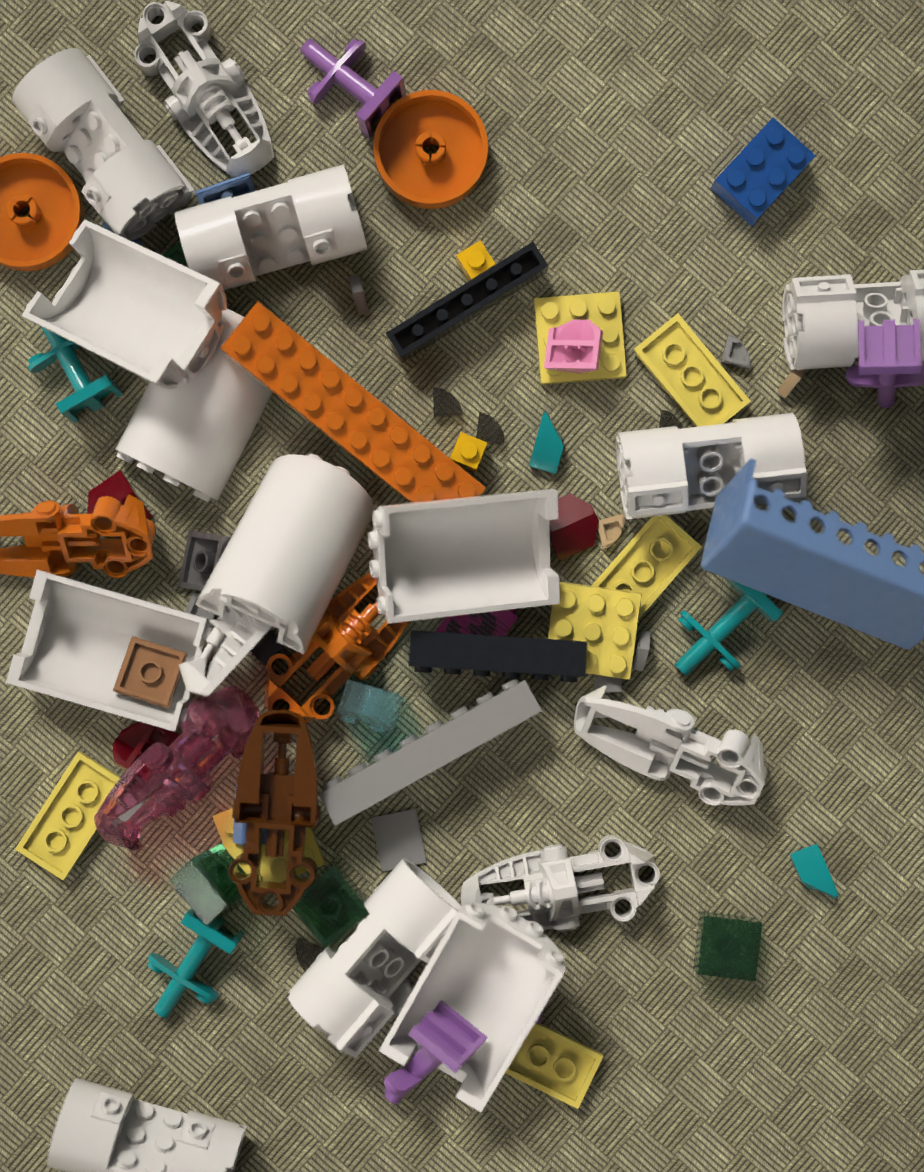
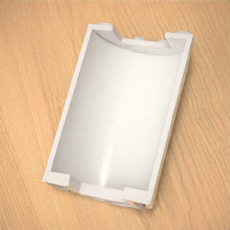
(135, 308)
(199, 426)
(291, 547)
(464, 555)
(81, 641)
(495, 976)

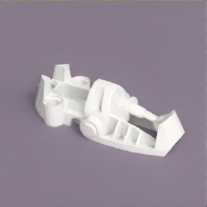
(204, 89)
(234, 637)
(670, 744)
(554, 890)

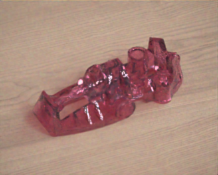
(179, 771)

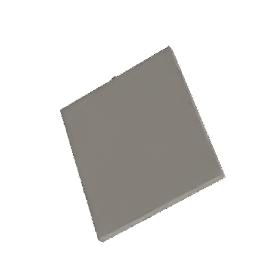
(397, 838)

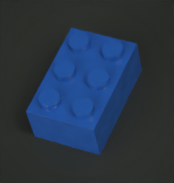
(762, 171)

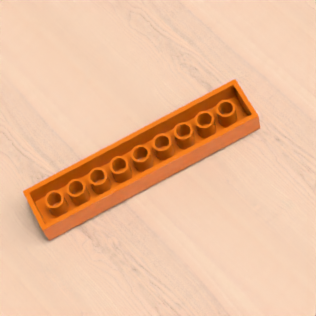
(345, 410)

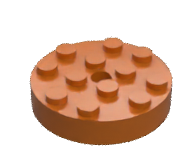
(425, 120)
(54, 209)

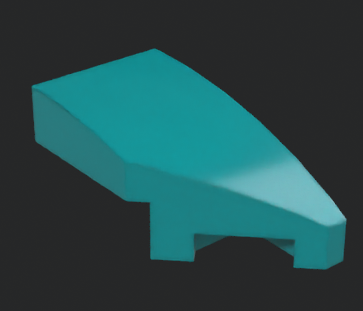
(547, 446)
(813, 870)

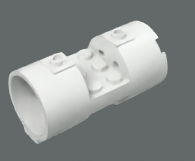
(80, 113)
(272, 228)
(825, 311)
(688, 467)
(350, 988)
(116, 1133)

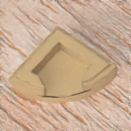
(790, 382)
(610, 530)

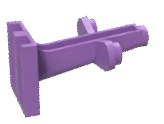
(374, 100)
(887, 359)
(445, 1040)

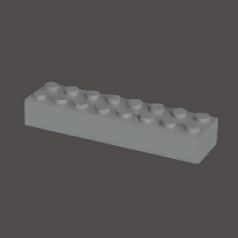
(428, 752)

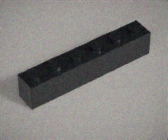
(467, 302)
(497, 653)

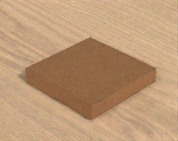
(150, 672)

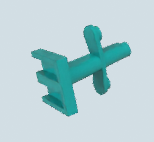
(86, 392)
(728, 622)
(183, 975)

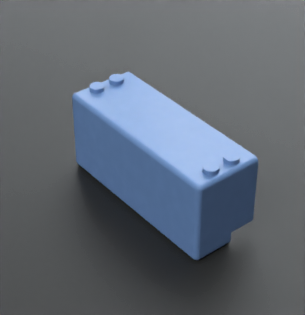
(815, 567)

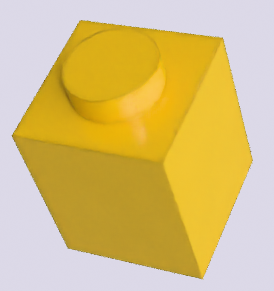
(474, 260)
(468, 452)

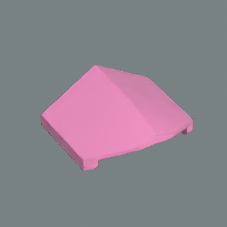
(574, 347)

